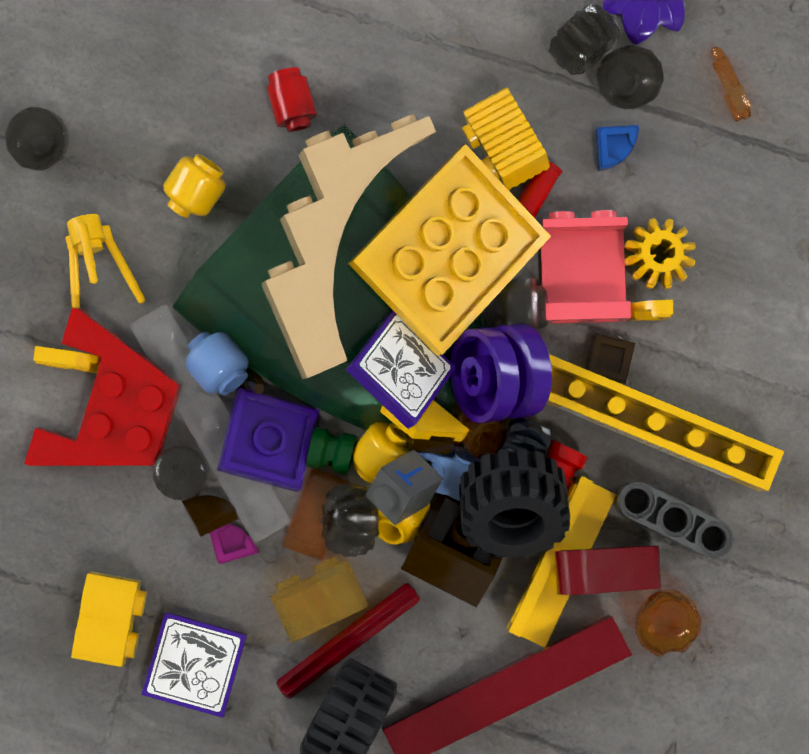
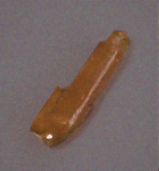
(735, 94)

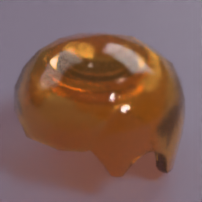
(668, 622)

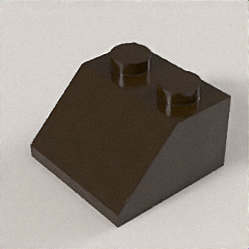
(446, 558)

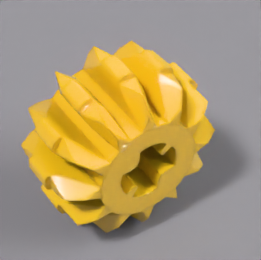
(668, 267)

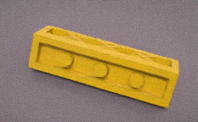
(539, 603)

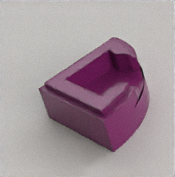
(232, 543)

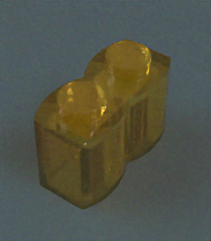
(319, 599)

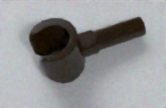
(253, 382)

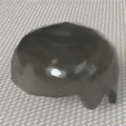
(629, 77)
(37, 138)

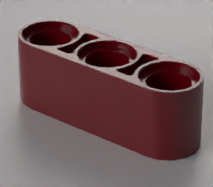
(607, 570)

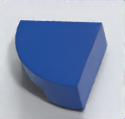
(614, 144)

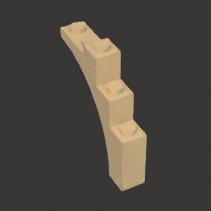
(338, 176)

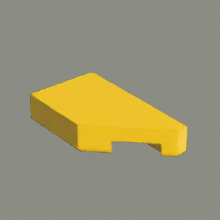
(66, 359)
(434, 422)

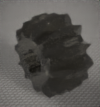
(584, 39)
(349, 521)

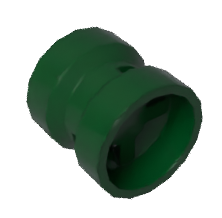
(330, 451)

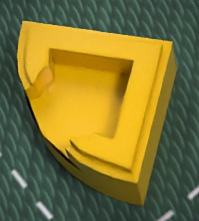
(651, 310)

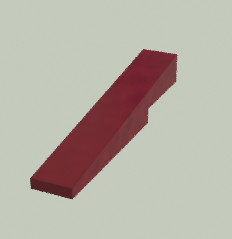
(509, 689)

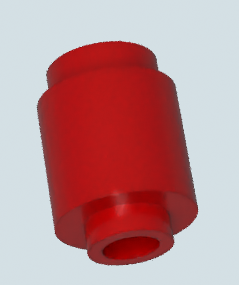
(291, 99)

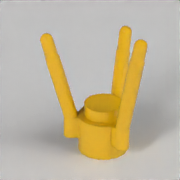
(86, 238)

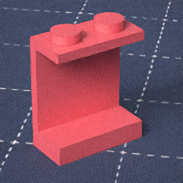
(585, 268)

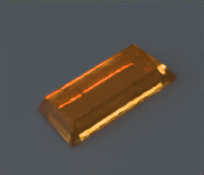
(306, 529)

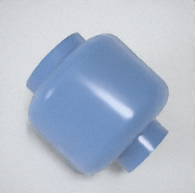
(216, 363)

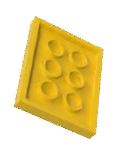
(450, 250)

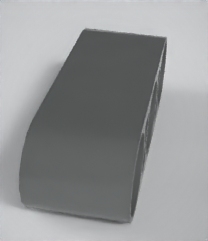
(693, 523)

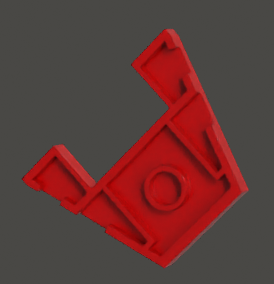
(125, 410)

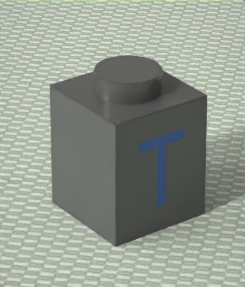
(404, 487)

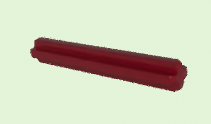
(347, 641)

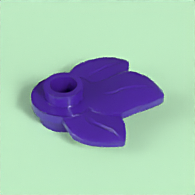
(643, 16)

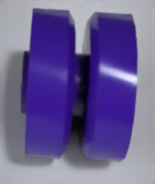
(501, 372)

